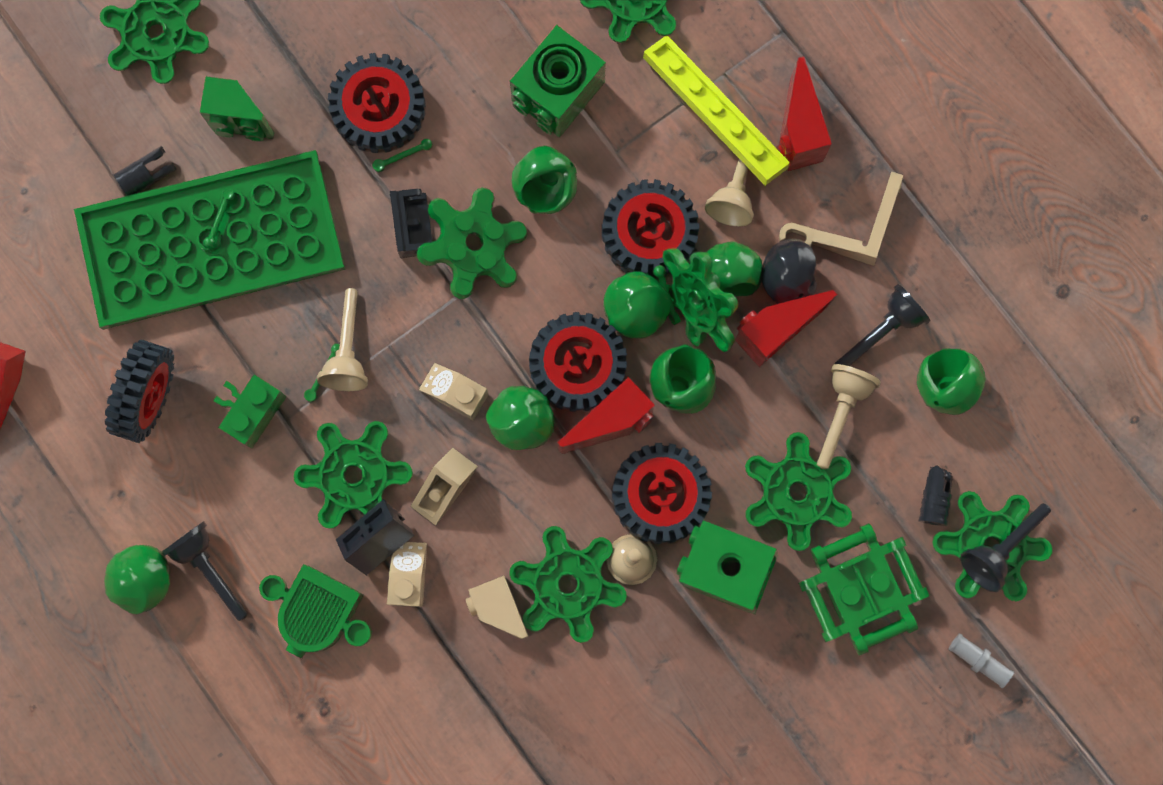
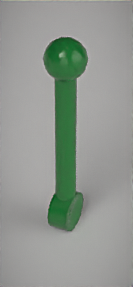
(379, 165)
(228, 195)
(659, 271)
(310, 394)

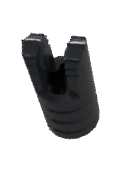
(137, 177)
(936, 497)

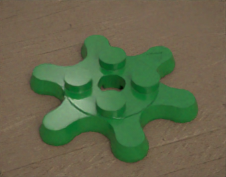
(631, 13)
(158, 51)
(452, 247)
(699, 298)
(338, 458)
(819, 485)
(983, 523)
(562, 561)

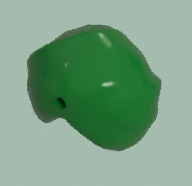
(544, 180)
(736, 268)
(636, 305)
(683, 379)
(951, 381)
(520, 418)
(137, 578)

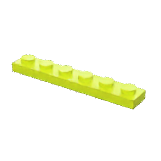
(716, 110)

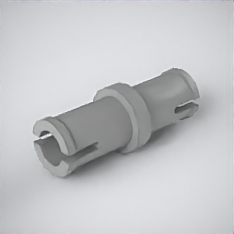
(981, 660)

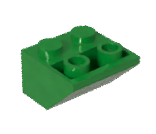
(232, 111)

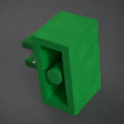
(251, 410)

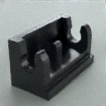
(410, 221)
(374, 537)

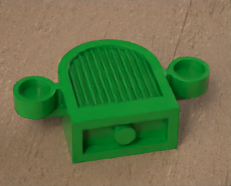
(315, 611)

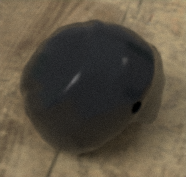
(789, 271)

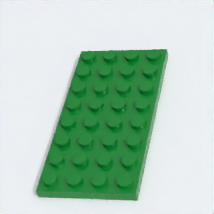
(150, 253)

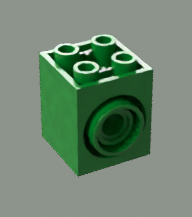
(557, 81)
(710, 554)

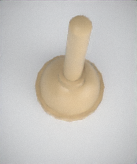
(731, 203)
(344, 371)
(852, 386)
(632, 560)

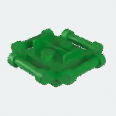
(863, 589)

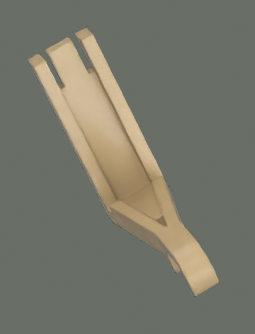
(851, 247)

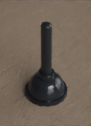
(902, 312)
(192, 549)
(989, 564)

